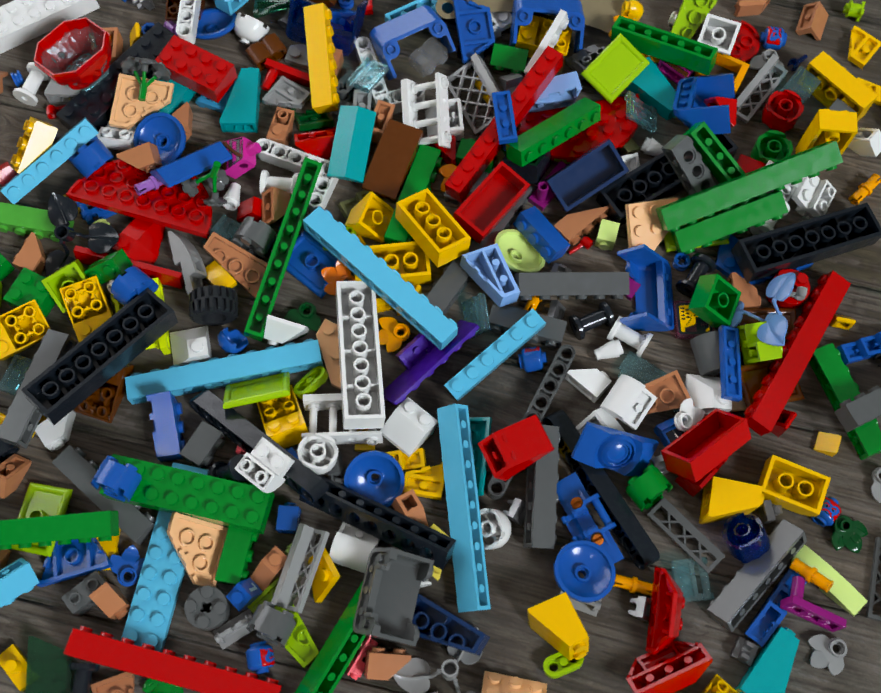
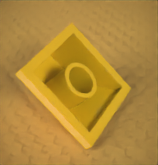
(370, 217)

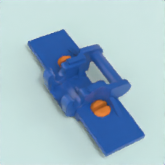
(578, 519)

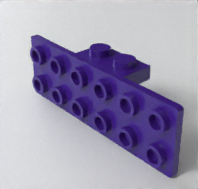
(421, 359)

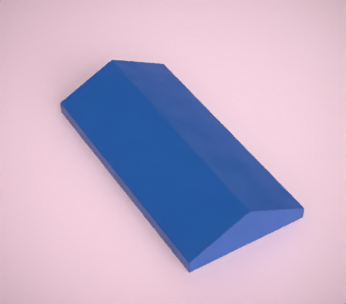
(191, 164)

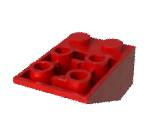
(515, 447)

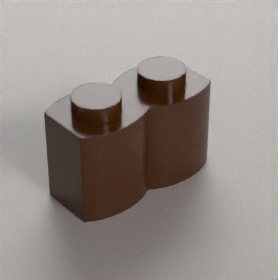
(268, 47)

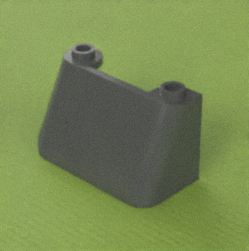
(391, 595)

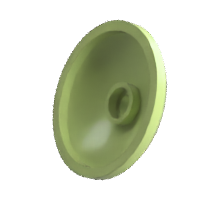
(518, 252)

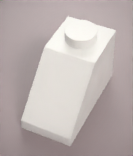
(866, 142)
(589, 382)
(56, 435)

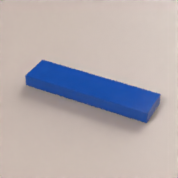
(730, 363)

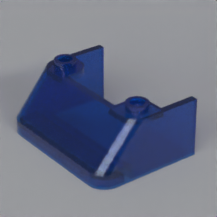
(344, 36)

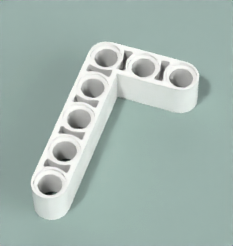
(188, 20)
(365, 50)
(288, 162)

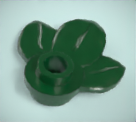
(311, 320)
(848, 536)

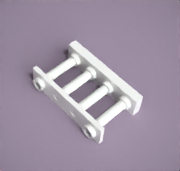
(410, 109)
(333, 403)

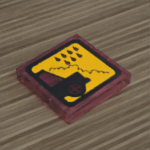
(687, 323)

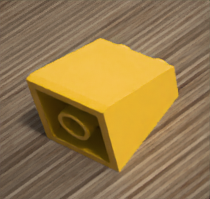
(728, 497)
(560, 626)

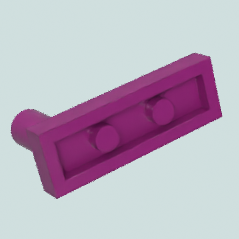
(542, 195)
(798, 606)

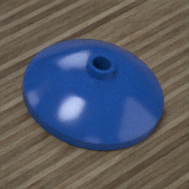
(214, 24)
(157, 129)
(384, 488)
(593, 563)

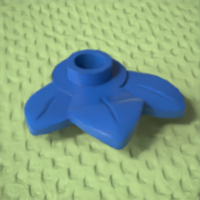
(128, 562)

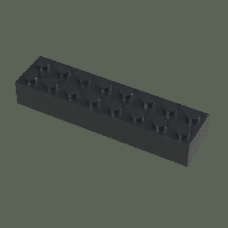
(98, 101)
(647, 183)
(806, 242)
(100, 356)

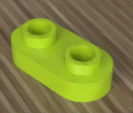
(311, 381)
(563, 664)

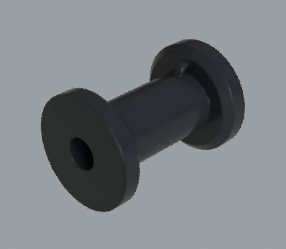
(701, 265)
(583, 324)
(226, 470)
(82, 676)

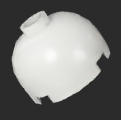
(249, 29)
(318, 453)
(495, 528)

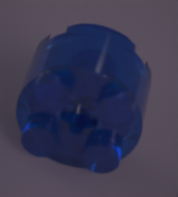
(745, 537)

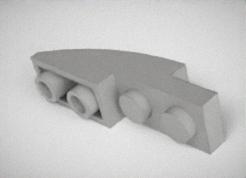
(188, 259)

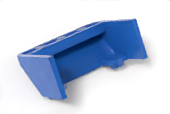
(523, 14)
(385, 36)
(690, 98)
(655, 294)

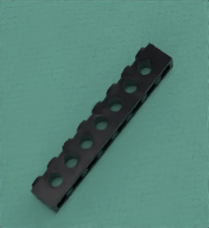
(384, 523)

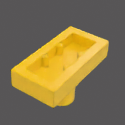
(15, 666)

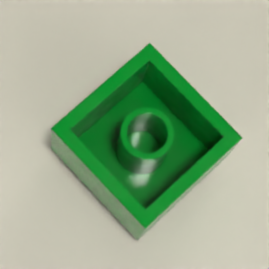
(27, 288)
(714, 300)

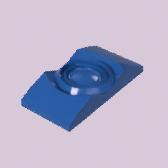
(614, 450)

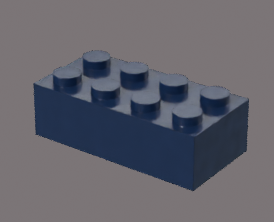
(587, 175)

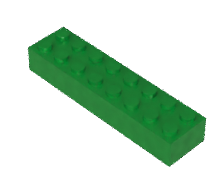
(199, 496)

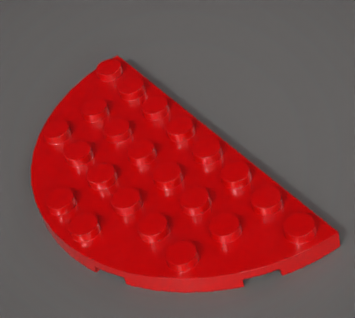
(612, 126)
(171, 207)

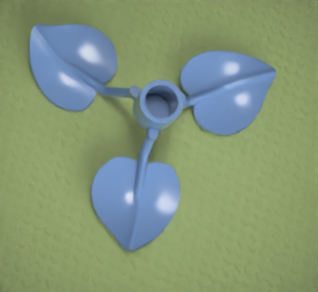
(776, 325)

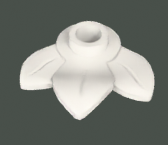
(689, 415)

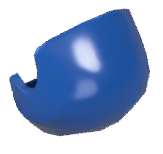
(232, 341)

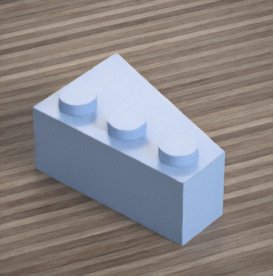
(559, 93)
(492, 274)

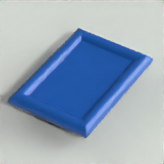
(308, 260)

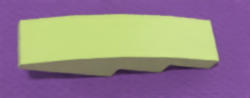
(842, 591)

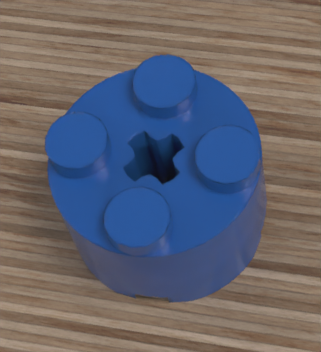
(91, 157)
(131, 284)
(116, 479)

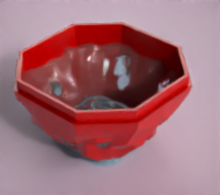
(75, 54)

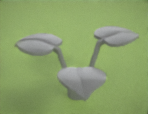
(415, 674)

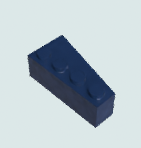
(447, 629)

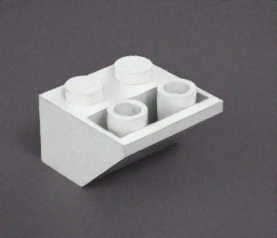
(455, 119)

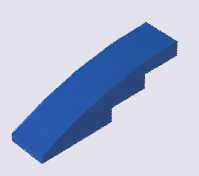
(861, 349)
(770, 613)

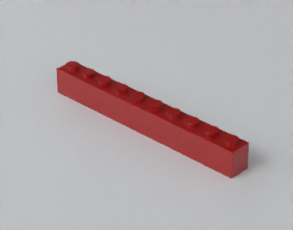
(488, 145)
(796, 353)
(163, 665)

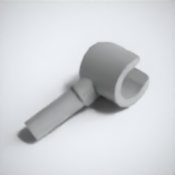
(800, 293)

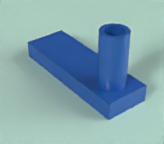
(504, 118)

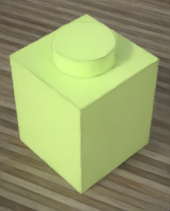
(607, 234)

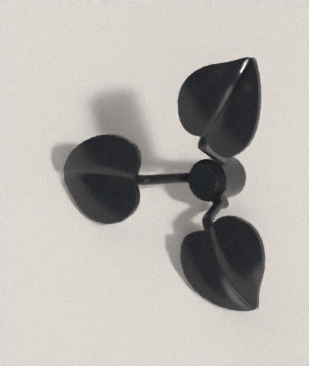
(62, 210)

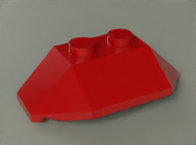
(316, 142)
(665, 611)
(670, 669)

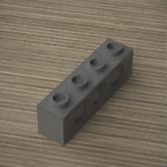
(683, 166)

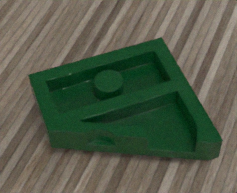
(312, 120)

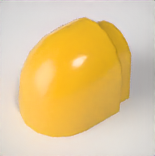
(632, 9)

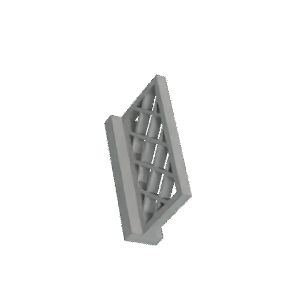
(487, 83)

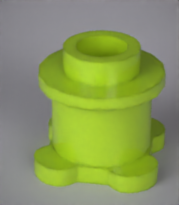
(854, 10)

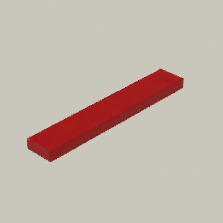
(166, 276)

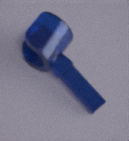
(796, 62)

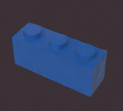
(541, 234)

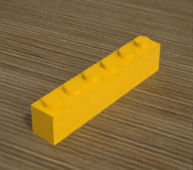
(321, 58)

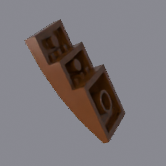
(392, 159)

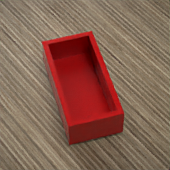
(197, 68)
(490, 202)
(706, 445)

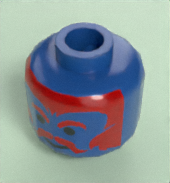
(773, 38)
(532, 359)
(829, 512)
(260, 657)

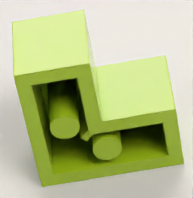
(752, 348)

